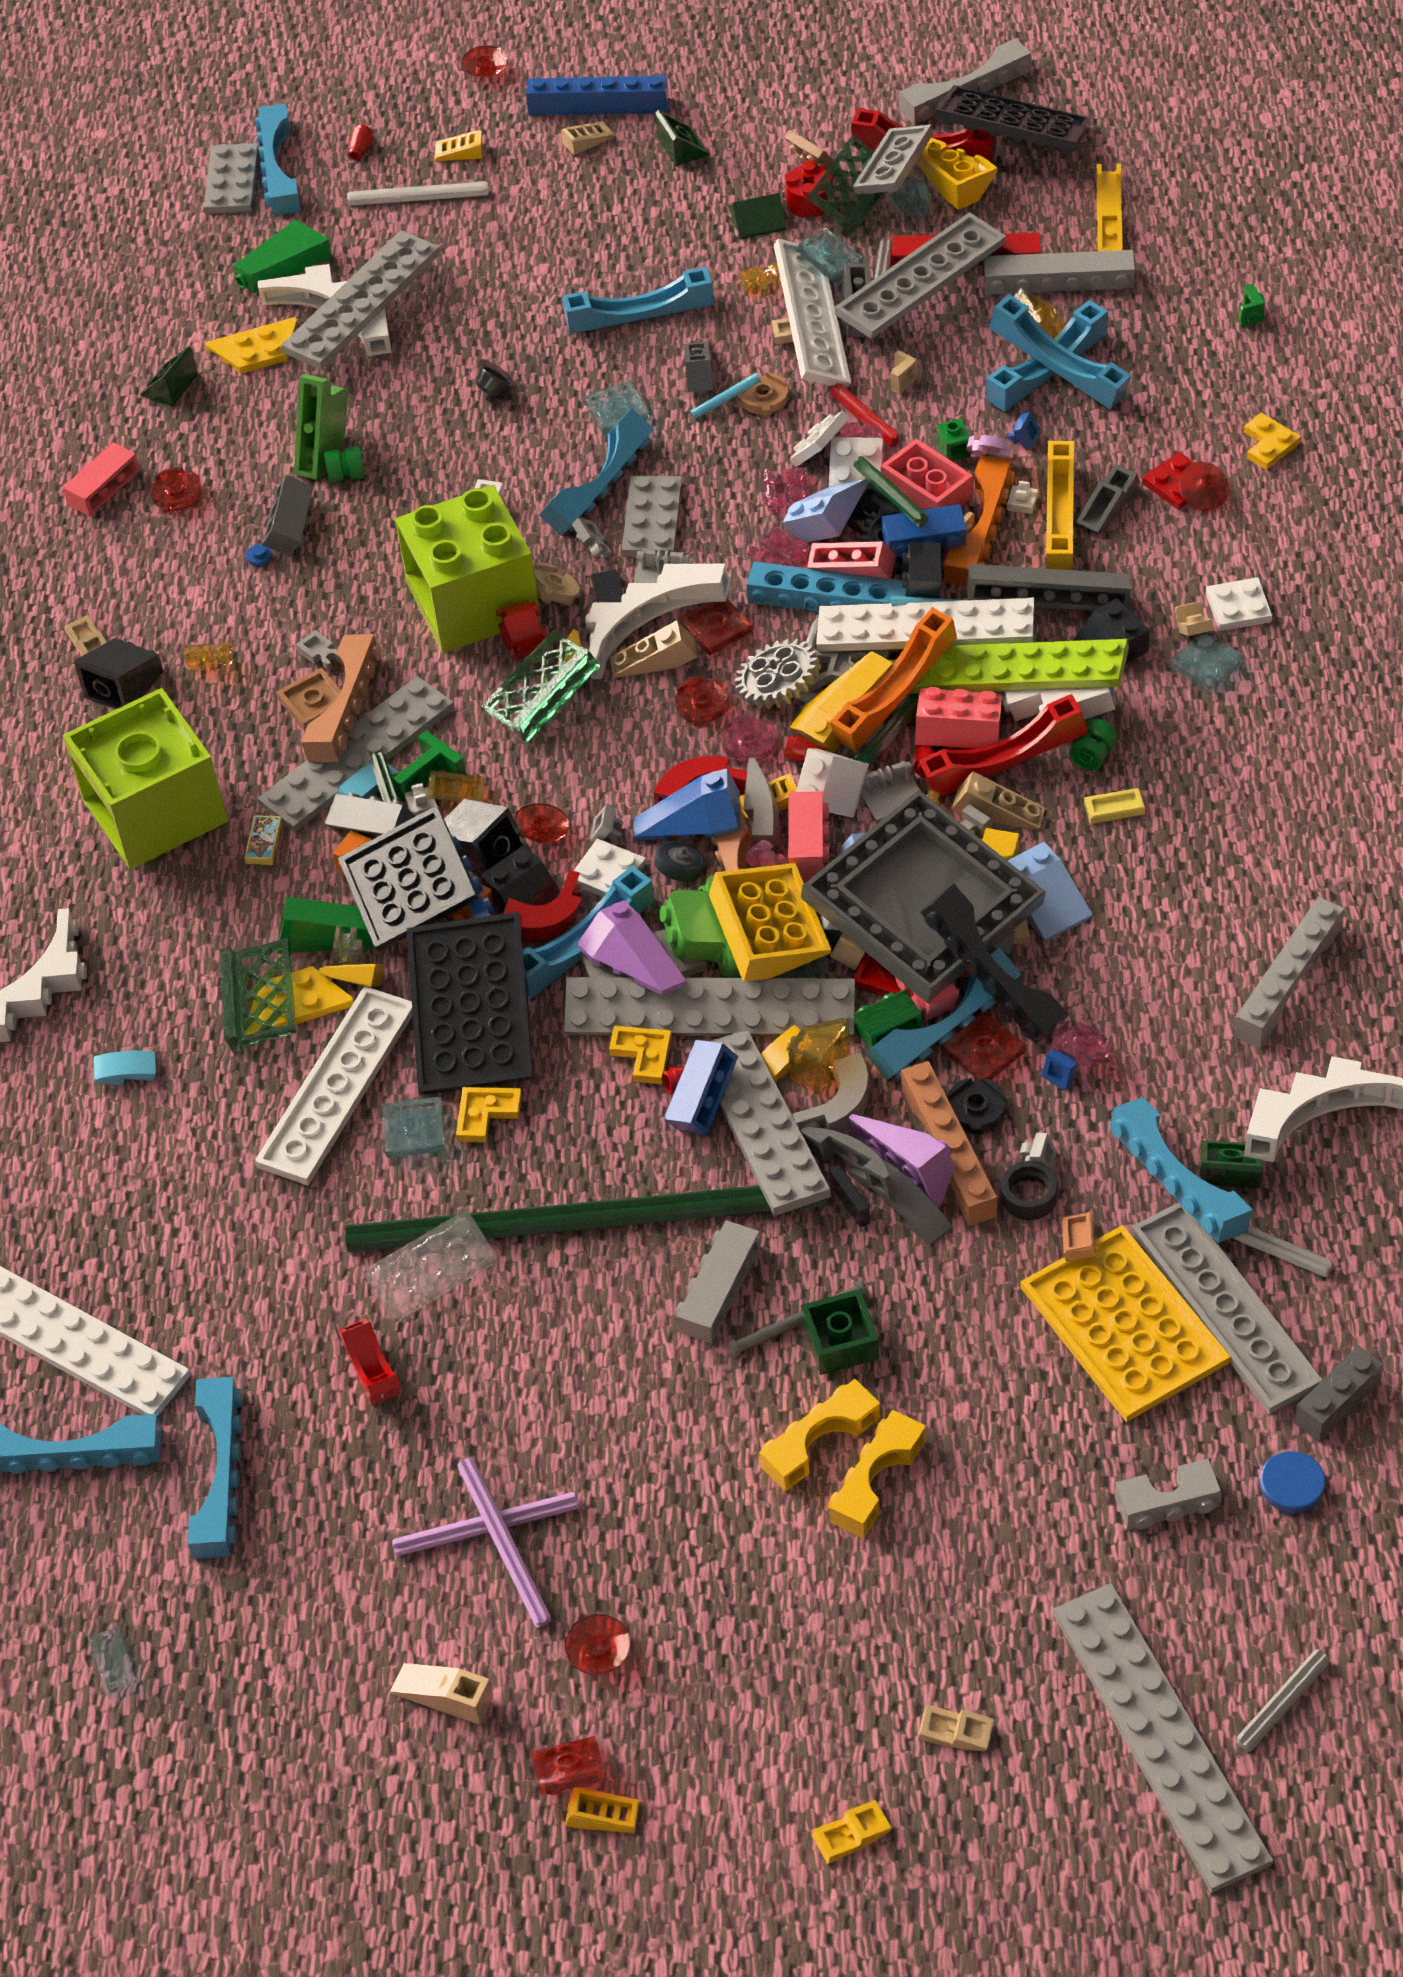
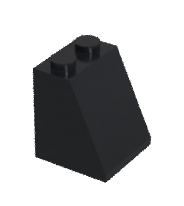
(118, 673)
(485, 833)

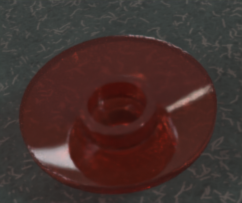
(484, 61)
(1199, 494)
(542, 822)
(592, 1632)

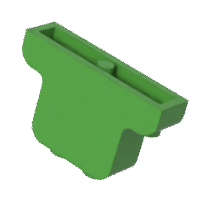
(319, 424)
(696, 930)

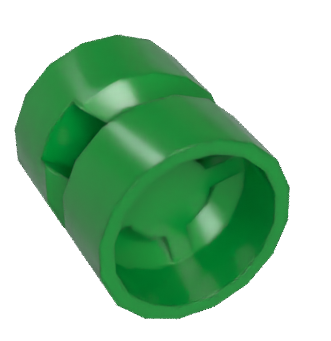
(344, 464)
(1092, 749)

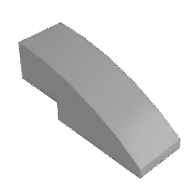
(761, 805)

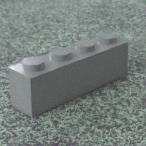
(718, 1281)

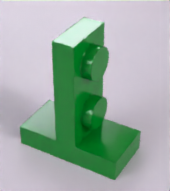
(435, 757)

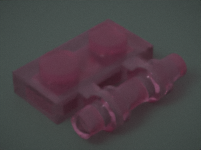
(794, 484)
(784, 546)

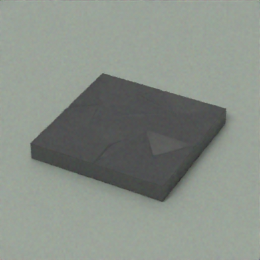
(897, 870)

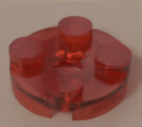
(169, 500)
(701, 712)

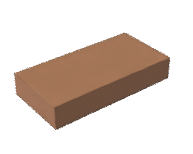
(1079, 1236)

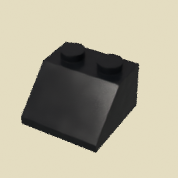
(923, 569)
(1116, 622)
(520, 878)

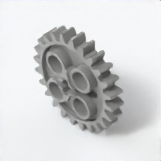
(778, 674)

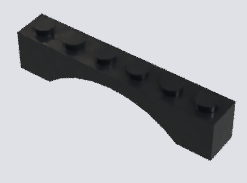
(955, 922)

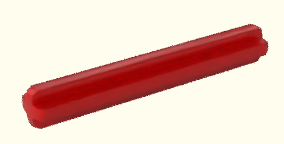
(863, 413)

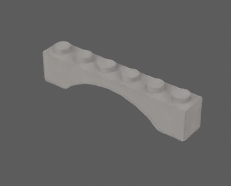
(1005, 64)
(1270, 996)

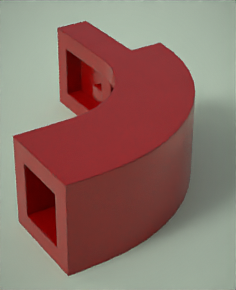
(691, 770)
(552, 919)
(369, 1362)

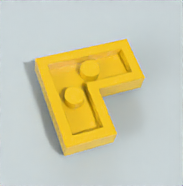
(1272, 438)
(647, 1046)
(480, 1105)

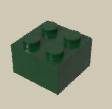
(840, 1332)

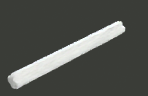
(417, 193)

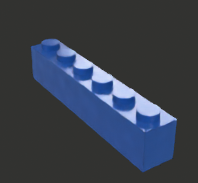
(597, 95)

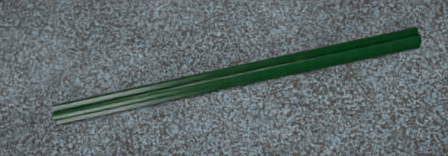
(571, 1216)

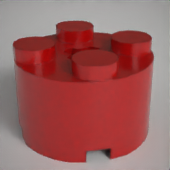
(799, 184)
(521, 628)

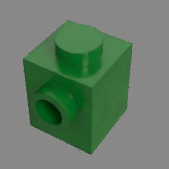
(953, 439)

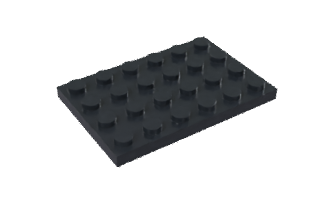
(1012, 118)
(470, 1003)

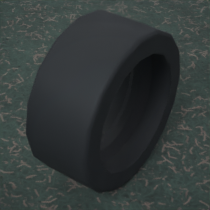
(1029, 1209)

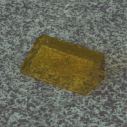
(455, 787)

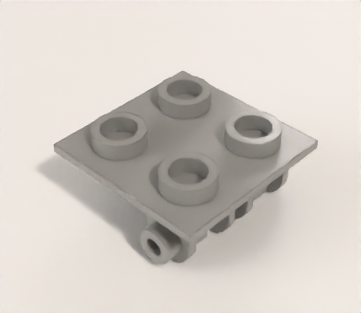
(652, 565)
(888, 789)

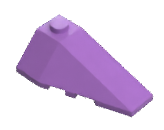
(629, 947)
(911, 1152)

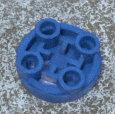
(1292, 1482)

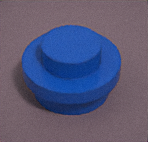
(258, 555)

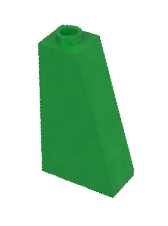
(282, 255)
(313, 924)

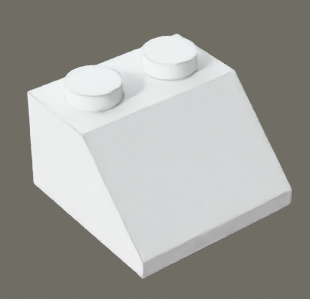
(836, 776)

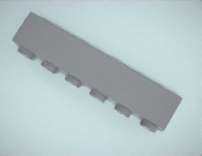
(1059, 272)

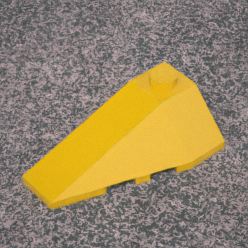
(955, 174)
(816, 715)

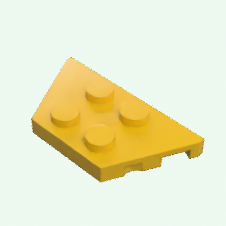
(254, 347)
(313, 998)

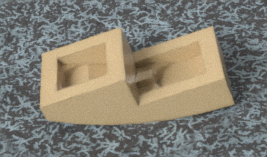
(84, 635)
(955, 1730)

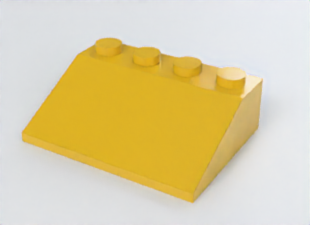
(767, 920)

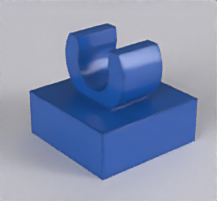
(1025, 431)
(1059, 1068)

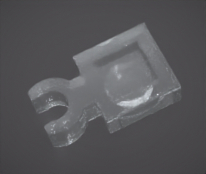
(348, 949)

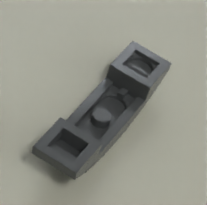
(827, 1144)
(912, 1204)

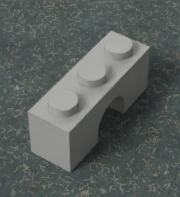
(1144, 1505)

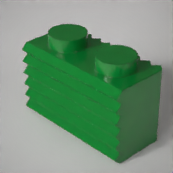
(890, 1013)

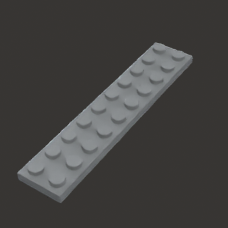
(707, 1005)
(1162, 1738)

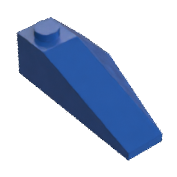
(702, 807)

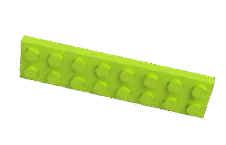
(1028, 666)

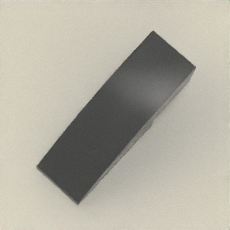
(1108, 499)

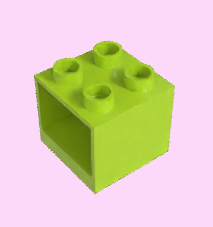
(465, 565)
(146, 778)

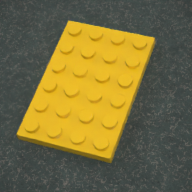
(1125, 1324)

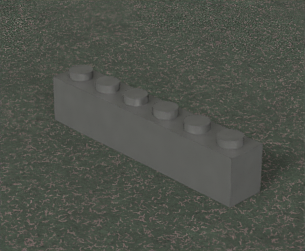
(1048, 586)

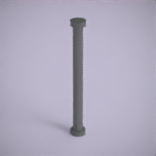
(777, 1328)

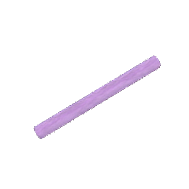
(476, 1525)
(504, 1543)

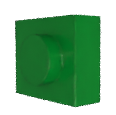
(1253, 306)

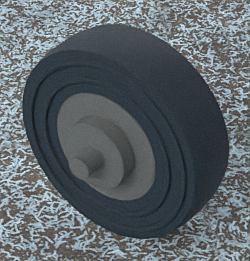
(679, 861)

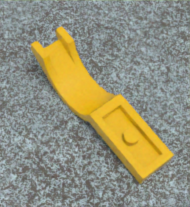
(1109, 209)

